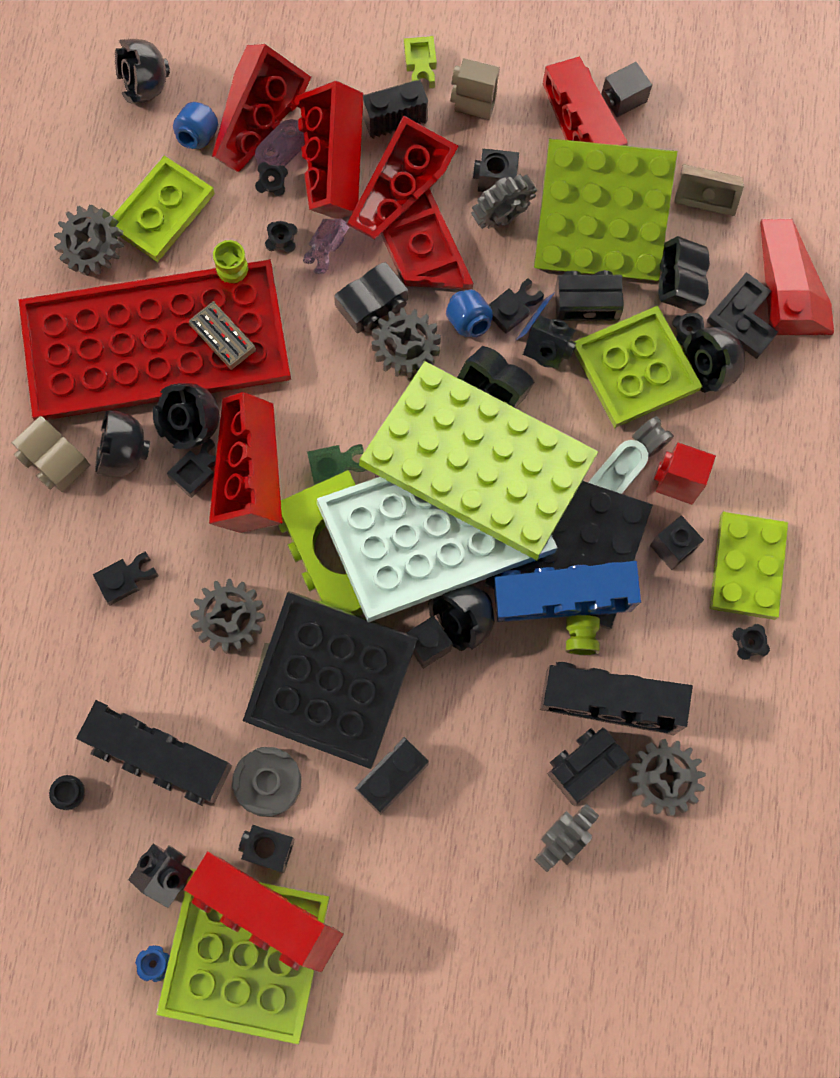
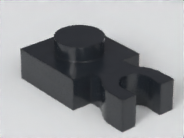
(512, 307)
(194, 471)
(120, 580)

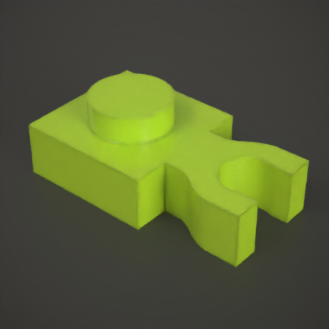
(421, 58)

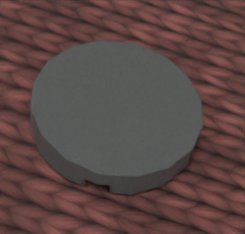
(267, 781)

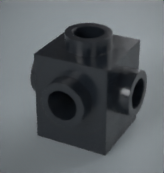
(550, 342)
(161, 874)

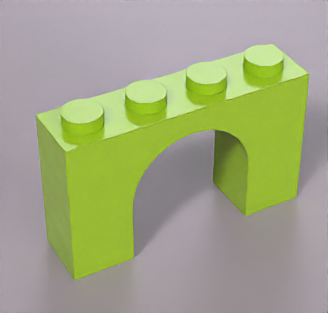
(304, 523)

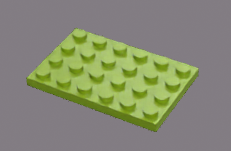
(479, 459)

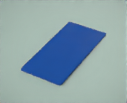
(535, 316)

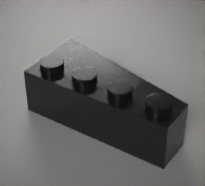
(616, 698)
(154, 753)

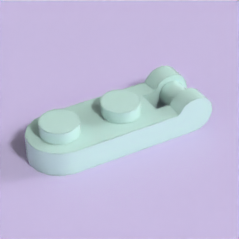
(621, 466)

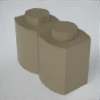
(475, 88)
(51, 454)

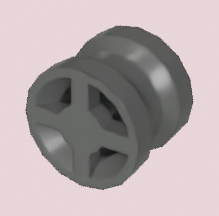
(653, 436)

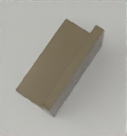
(709, 190)

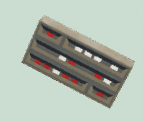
(222, 335)

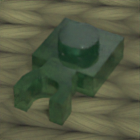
(331, 462)

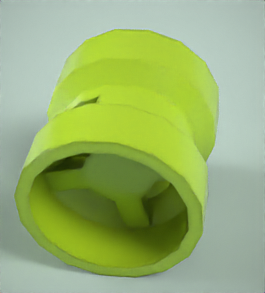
(225, 256)
(582, 635)

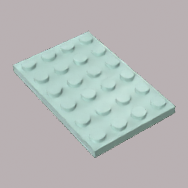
(408, 549)

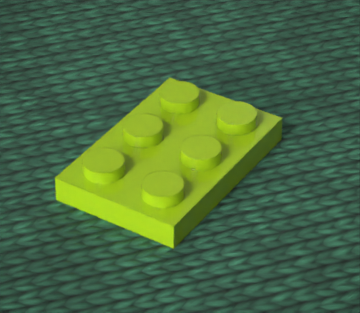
(162, 208)
(749, 565)

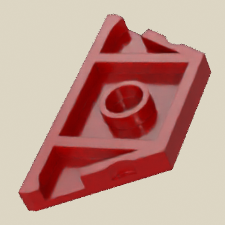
(425, 249)

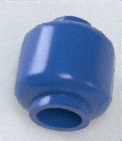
(195, 125)
(469, 313)

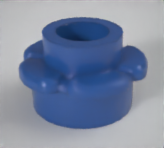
(143, 961)

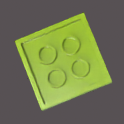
(636, 366)

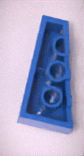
(567, 592)

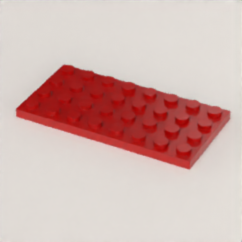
(135, 338)

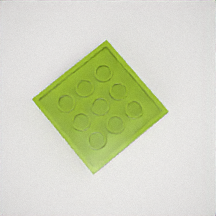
(604, 208)
(230, 982)

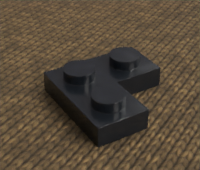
(738, 315)

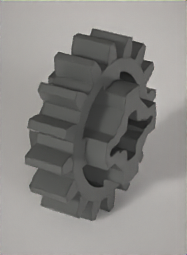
(504, 201)
(87, 224)
(393, 335)
(215, 619)
(669, 791)
(566, 837)

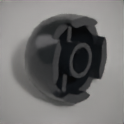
(141, 69)
(715, 357)
(186, 415)
(120, 445)
(464, 615)

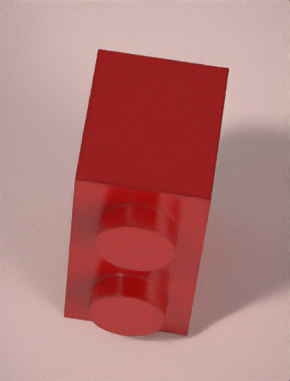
(684, 473)

